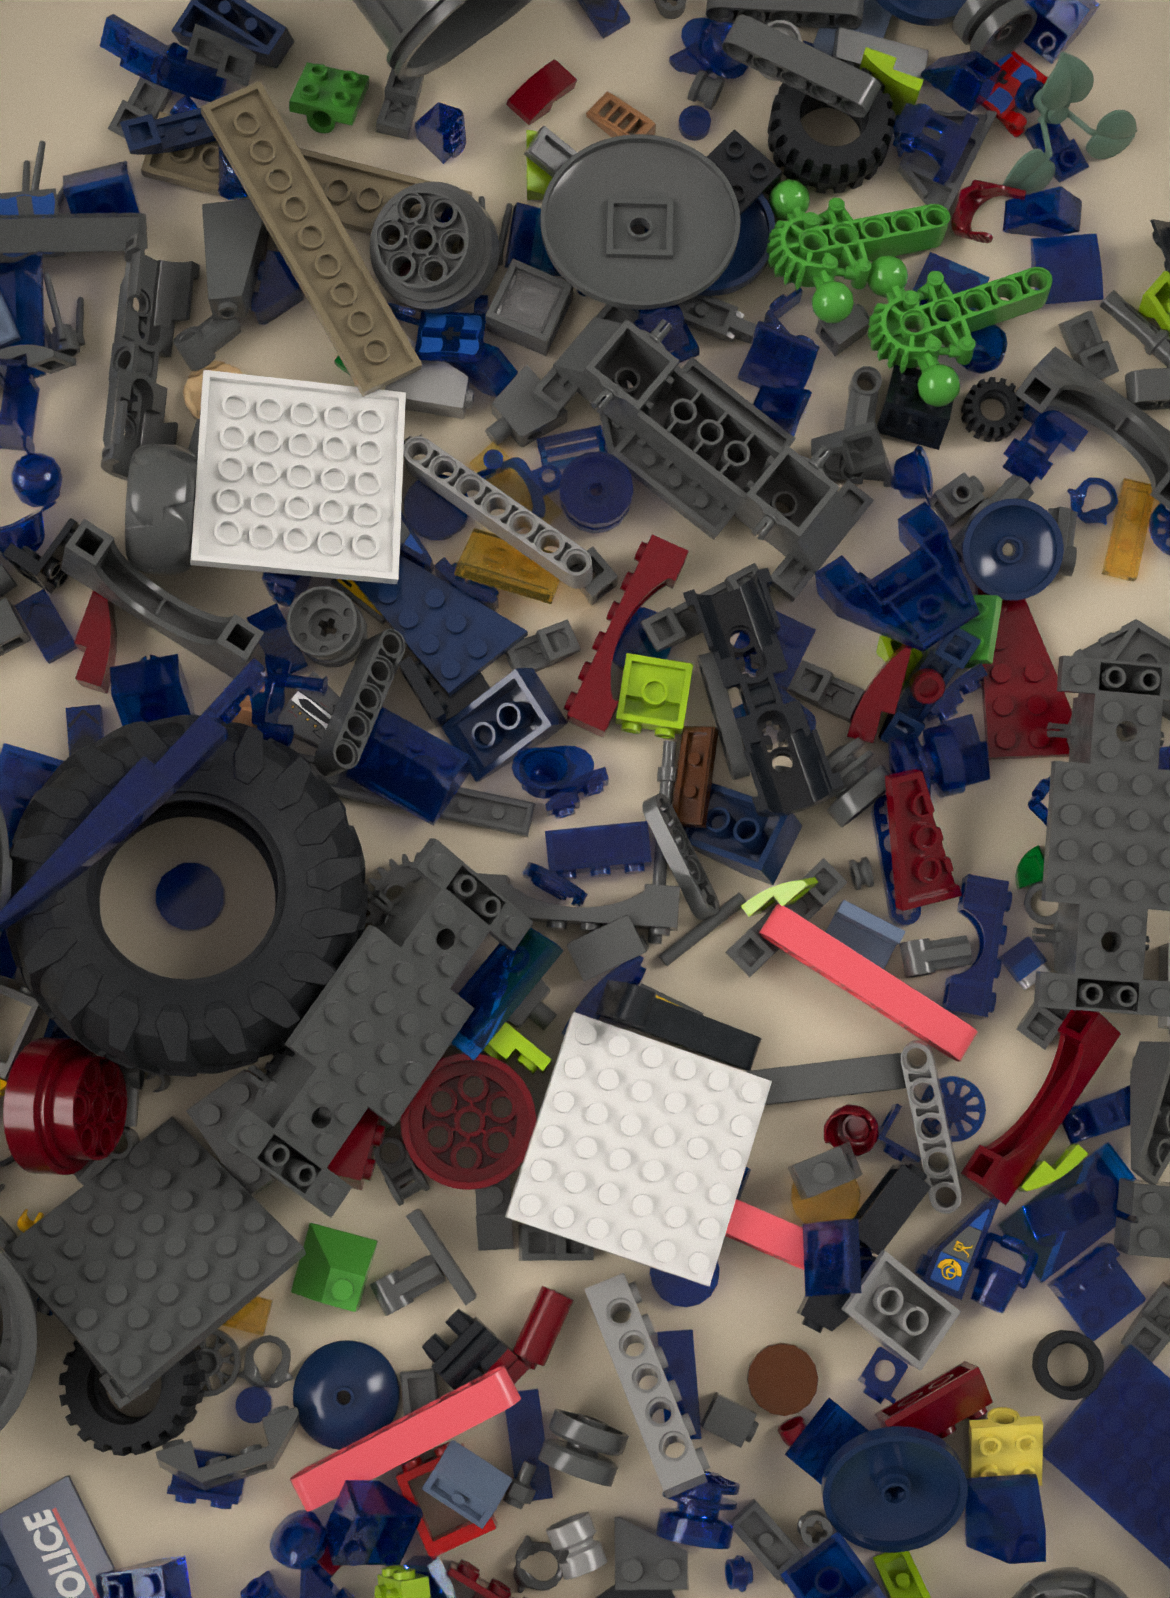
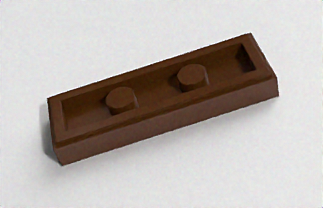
(695, 775)

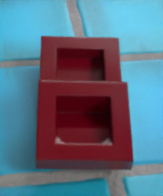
(540, 92)

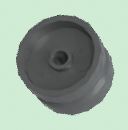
(994, 26)
(585, 1440)

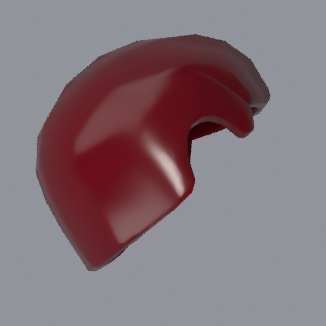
(852, 1125)

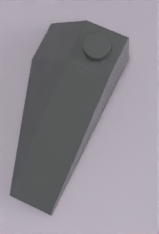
(1150, 1110)

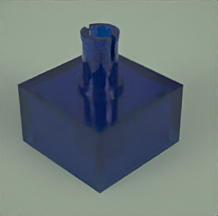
(150, 689)

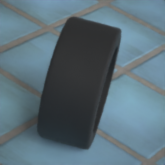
(1095, 1365)

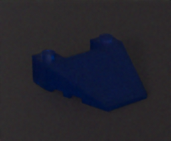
(921, 593)

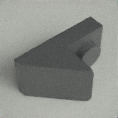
(493, 1228)

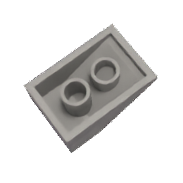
(901, 1311)

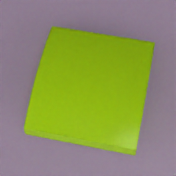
(900, 86)

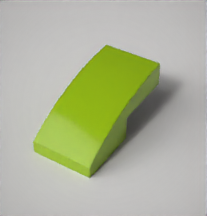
(784, 893)
(1044, 1174)

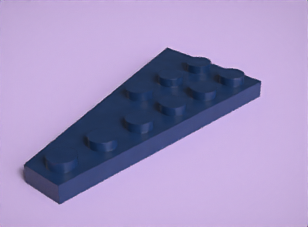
(442, 625)

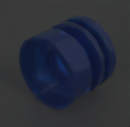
(937, 758)
(697, 1514)

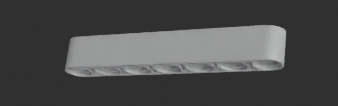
(503, 525)

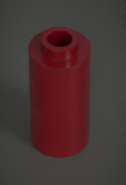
(542, 1327)

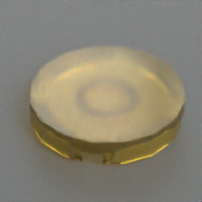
(830, 1205)

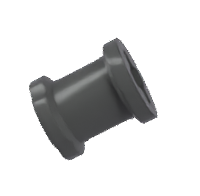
(809, 1520)

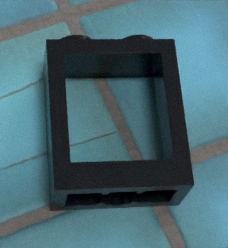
(890, 1206)

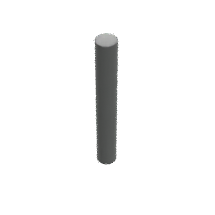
(702, 930)

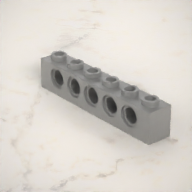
(673, 1473)

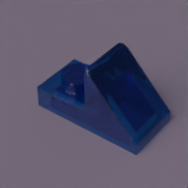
(972, 749)

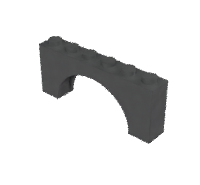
(1068, 387)
(99, 565)

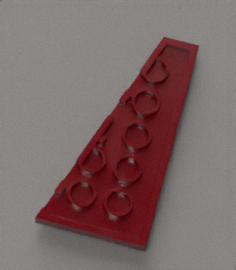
(1021, 690)

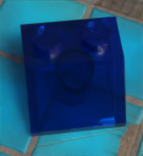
(101, 190)

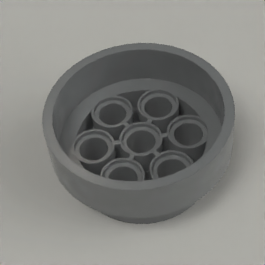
(464, 274)

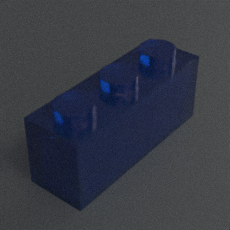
(599, 849)

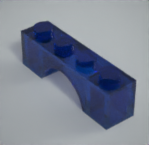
(984, 906)

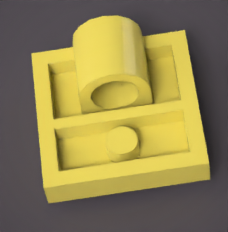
(1006, 1445)

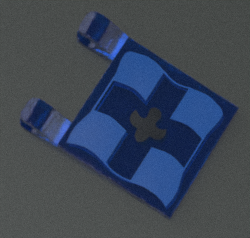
(452, 334)

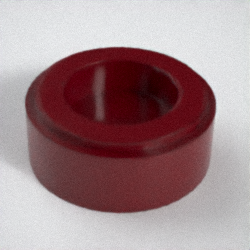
(927, 686)

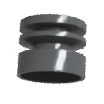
(315, 612)
(860, 786)

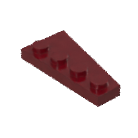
(918, 857)

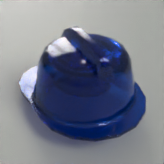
(704, 40)
(913, 476)
(26, 531)
(549, 769)

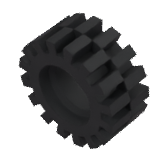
(984, 426)

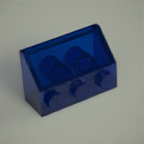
(410, 767)

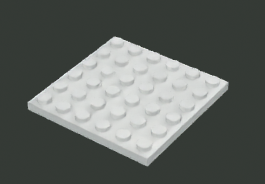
(298, 478)
(639, 1149)

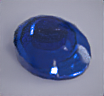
(299, 1540)

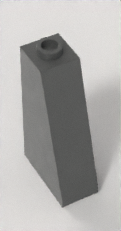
(233, 250)

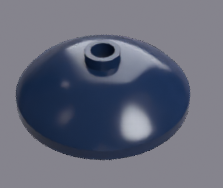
(1035, 546)
(352, 1368)

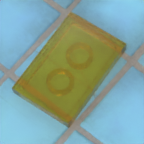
(500, 565)

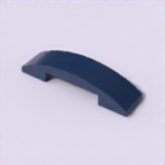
(168, 133)
(943, 657)

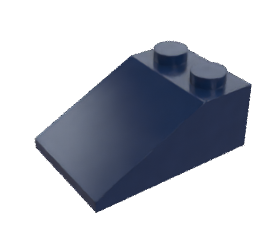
(505, 721)
(742, 837)

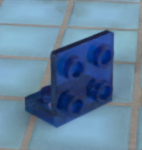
(778, 358)
(1097, 1291)

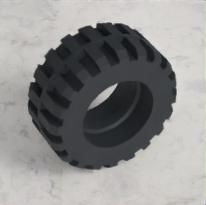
(823, 164)
(126, 1434)

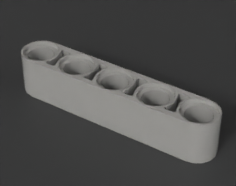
(930, 1143)

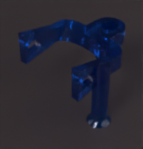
(533, 479)
(269, 704)

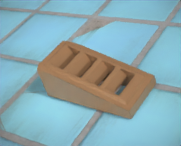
(636, 118)

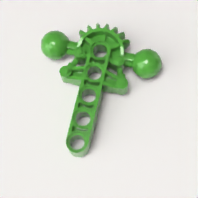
(842, 246)
(921, 349)

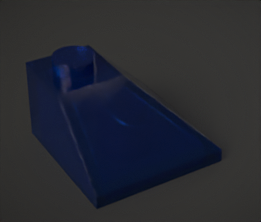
(1006, 1518)

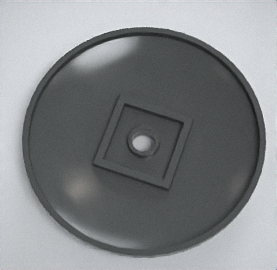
(648, 184)

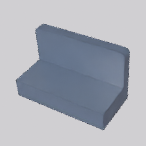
(865, 933)
(467, 1484)

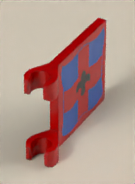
(1002, 98)

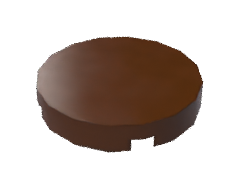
(782, 1379)

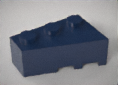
(240, 23)

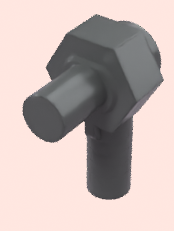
(519, 1490)

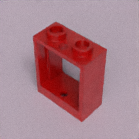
(451, 1538)

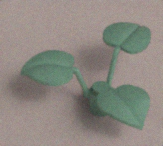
(1069, 84)

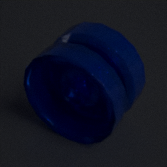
(609, 478)

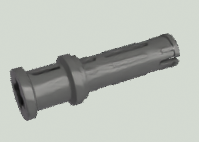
(1155, 340)

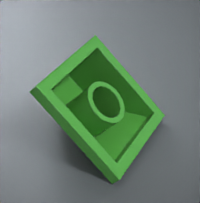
(334, 1267)

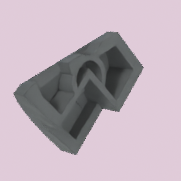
(855, 455)

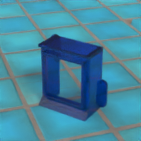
(18, 405)

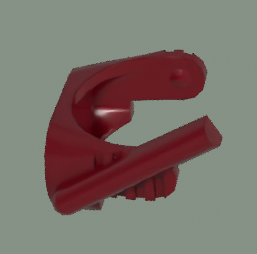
(971, 199)

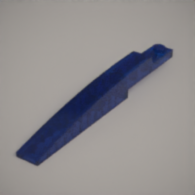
(135, 797)

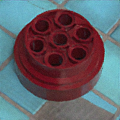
(62, 1107)
(421, 1117)

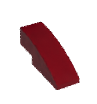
(99, 641)
(880, 695)

